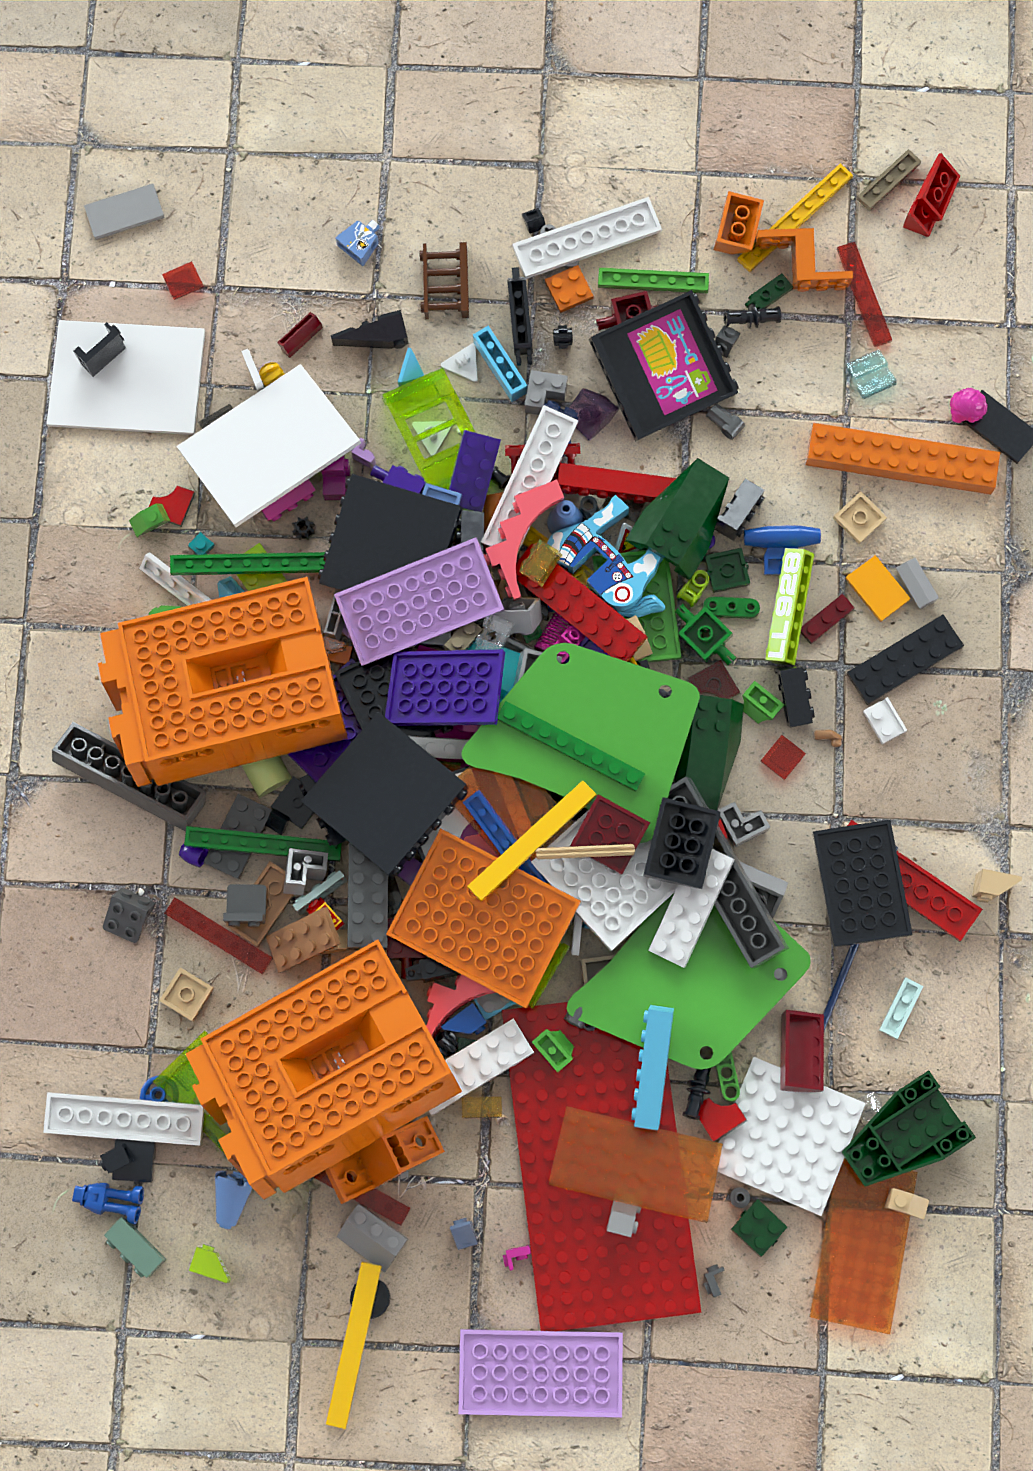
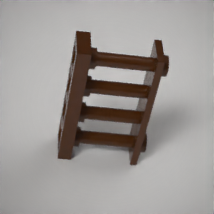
(460, 271)

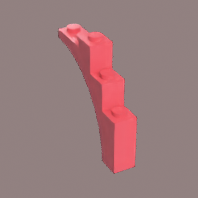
(530, 506)
(449, 1000)

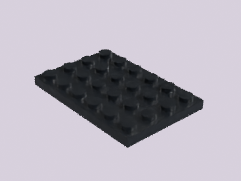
(862, 883)

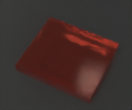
(183, 280)
(783, 757)

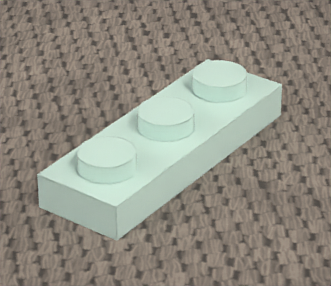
(322, 890)
(900, 1008)

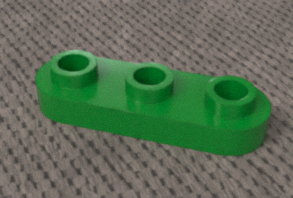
(739, 611)

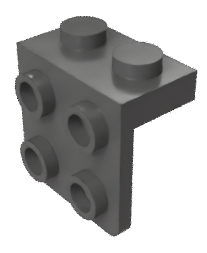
(245, 905)
(127, 914)

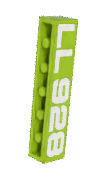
(789, 606)

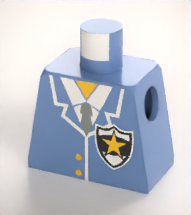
(359, 241)

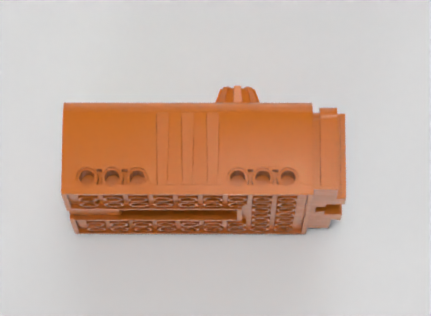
(221, 684)
(320, 1072)

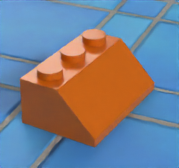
(738, 224)

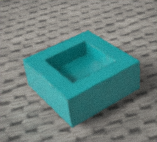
(201, 544)

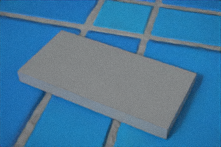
(124, 211)

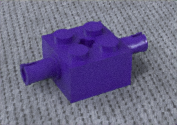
(399, 478)

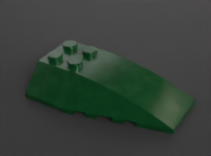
(682, 518)
(711, 747)

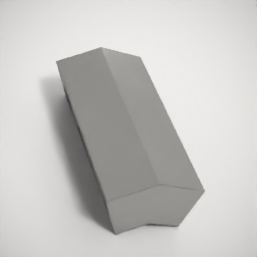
(917, 583)
(335, 621)

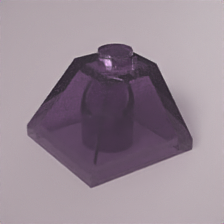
(593, 411)

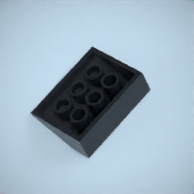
(681, 843)

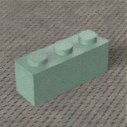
(134, 1248)

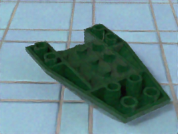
(907, 1133)

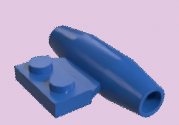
(777, 539)

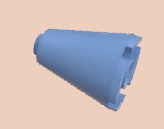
(563, 516)
(231, 1197)

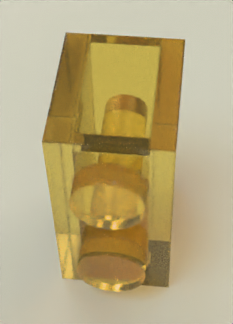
(540, 562)
(481, 1107)

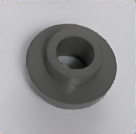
(735, 1202)

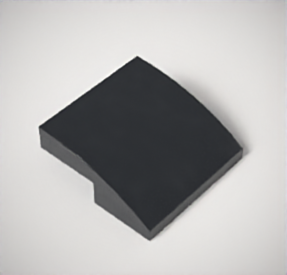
(142, 1168)

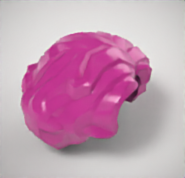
(968, 405)

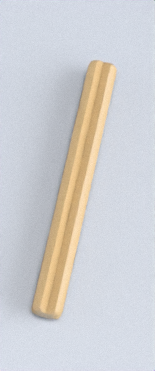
(585, 851)

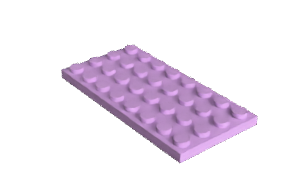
(419, 601)
(540, 1373)

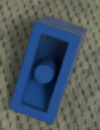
(466, 1022)

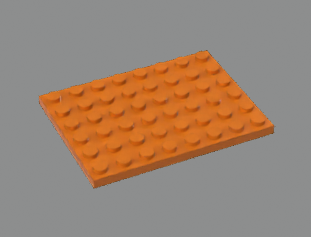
(494, 942)

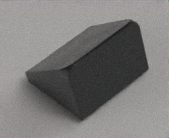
(533, 220)

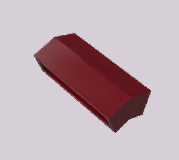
(300, 334)

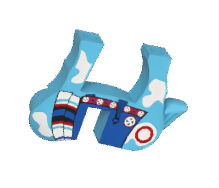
(615, 581)

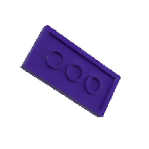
(474, 469)

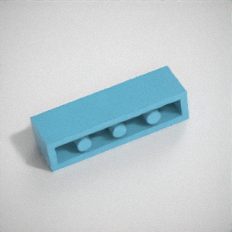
(500, 363)

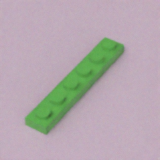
(653, 280)

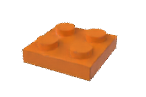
(569, 288)

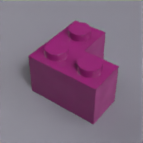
(335, 479)

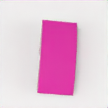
(570, 636)

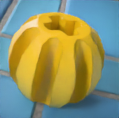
(270, 372)

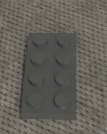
(243, 816)

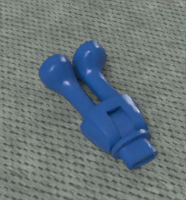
(96, 1197)

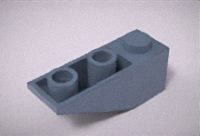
(463, 1233)

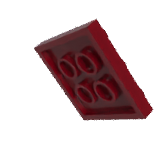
(610, 825)

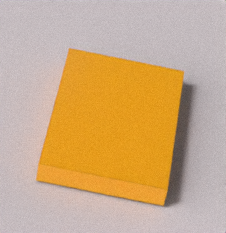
(877, 588)

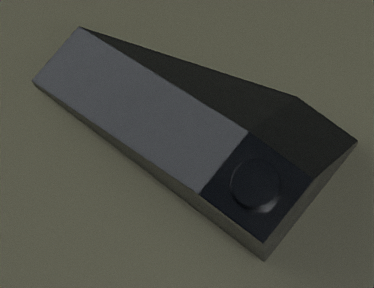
(384, 333)

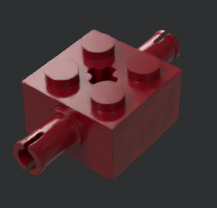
(624, 307)
(402, 952)

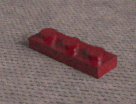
(826, 618)

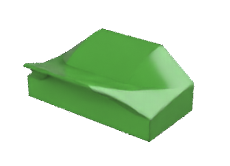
(760, 703)
(554, 1048)

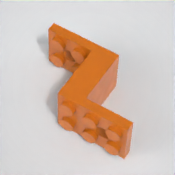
(803, 259)
(384, 1159)

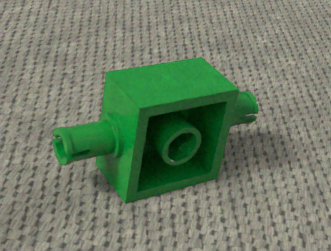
(705, 647)

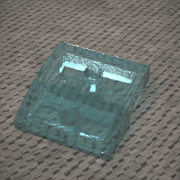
(871, 374)

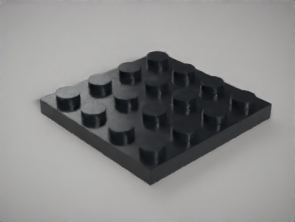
(367, 687)

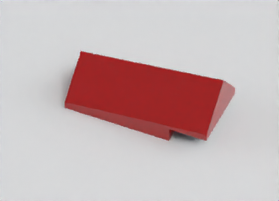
(933, 197)

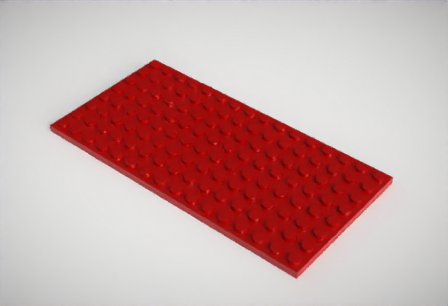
(578, 1266)

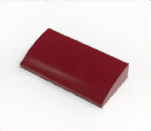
(802, 1051)

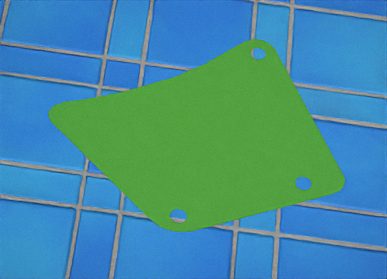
(604, 705)
(713, 997)

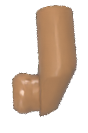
(829, 734)

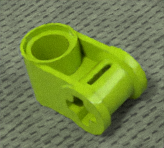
(691, 590)

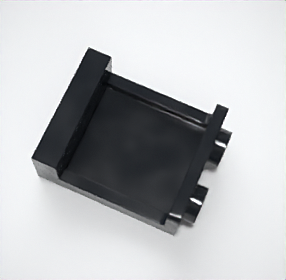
(102, 352)

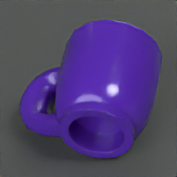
(193, 855)

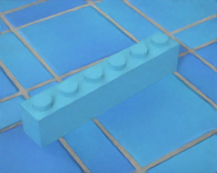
(653, 1068)

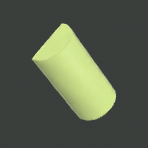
(267, 775)

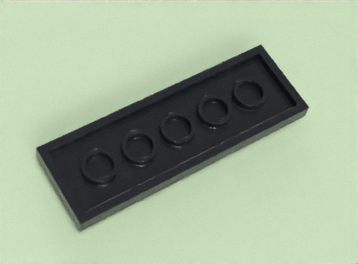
(905, 659)

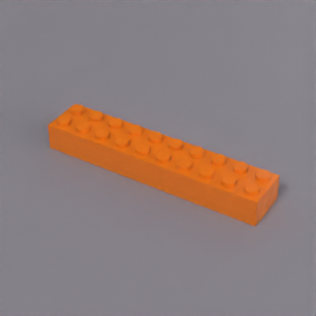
(903, 458)

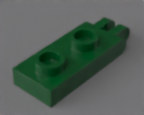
(770, 292)

